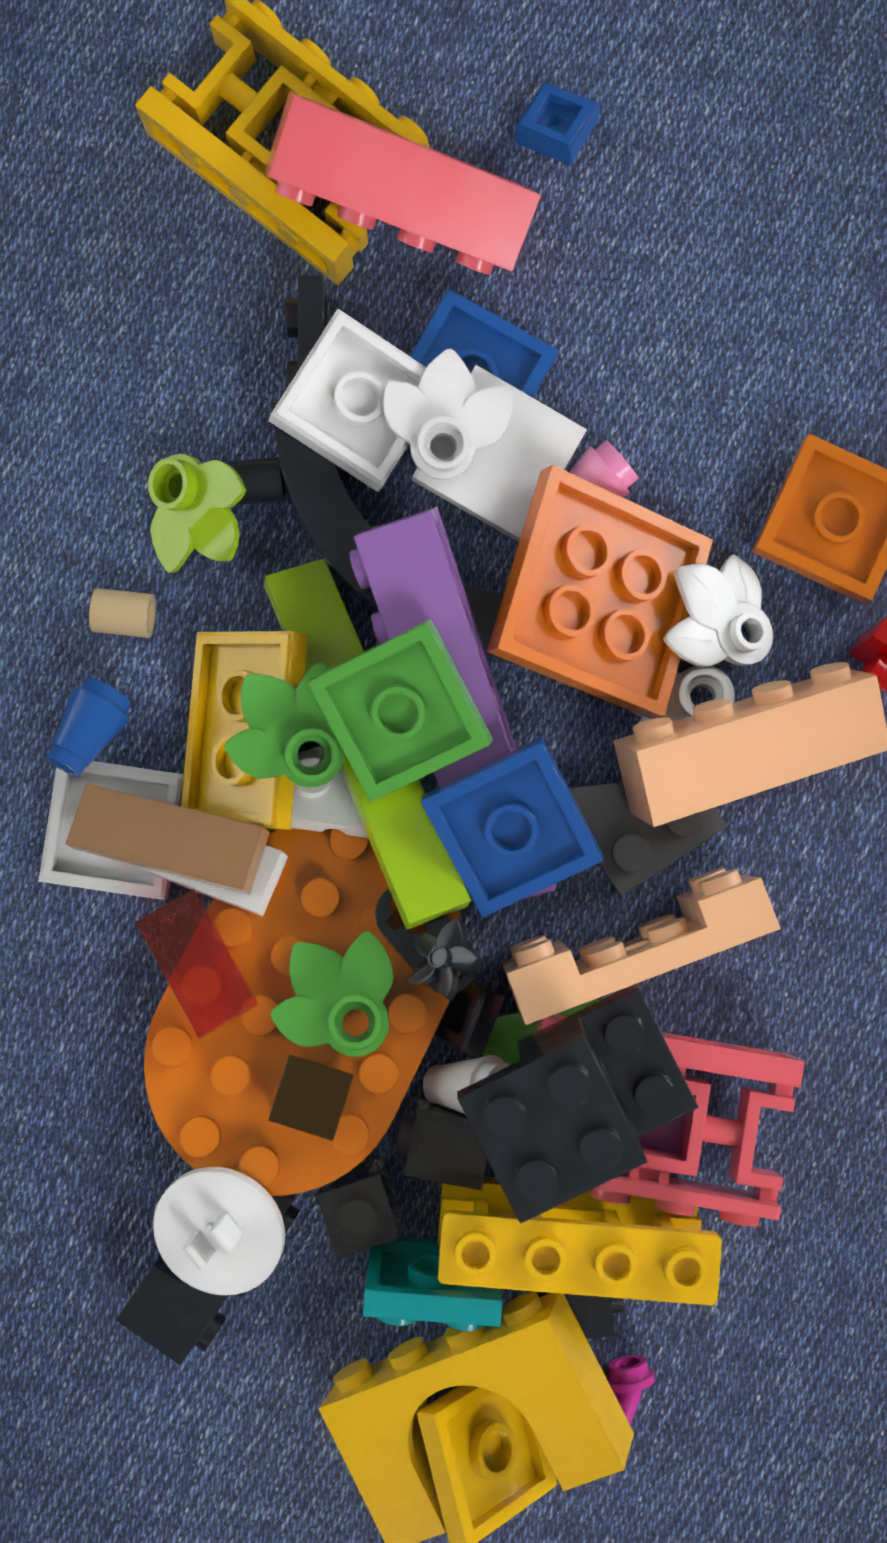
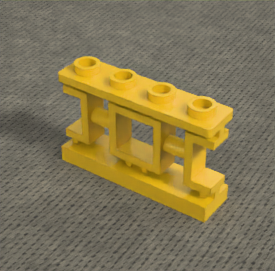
(238, 171)
(576, 1248)

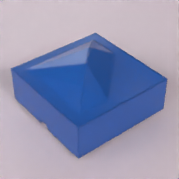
(557, 123)

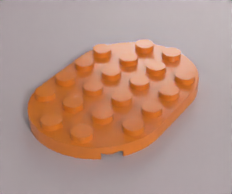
(220, 1089)

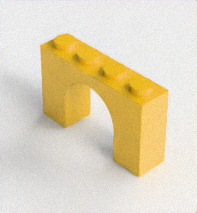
(531, 1360)

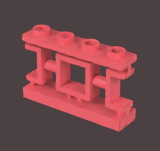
(682, 1195)

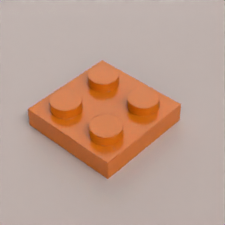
(830, 520)

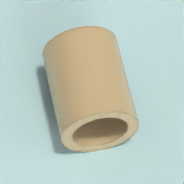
(122, 612)

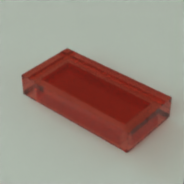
(197, 963)

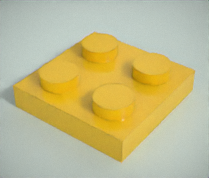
(481, 1461)

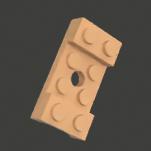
(717, 915)

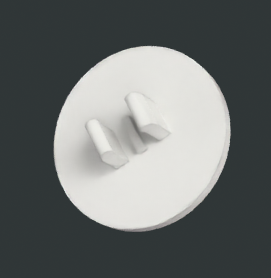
(219, 1230)

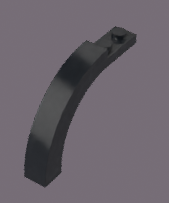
(316, 485)

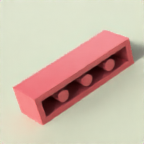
(399, 183)

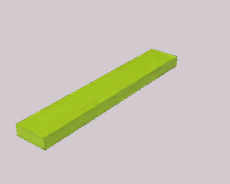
(396, 824)

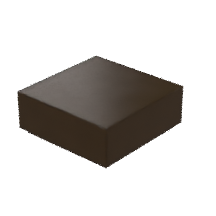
(311, 1097)

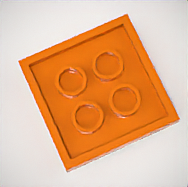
(596, 593)

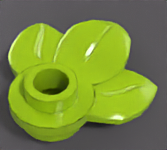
(194, 509)

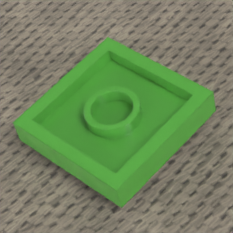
(400, 710)

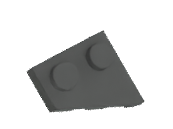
(633, 847)

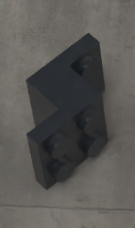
(577, 1103)

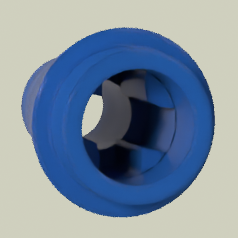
(88, 725)

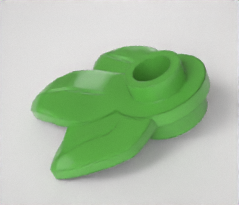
(278, 725)
(331, 988)

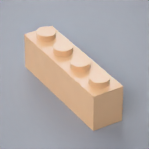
(751, 743)

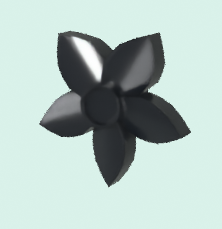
(445, 958)

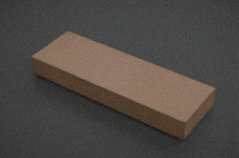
(168, 838)

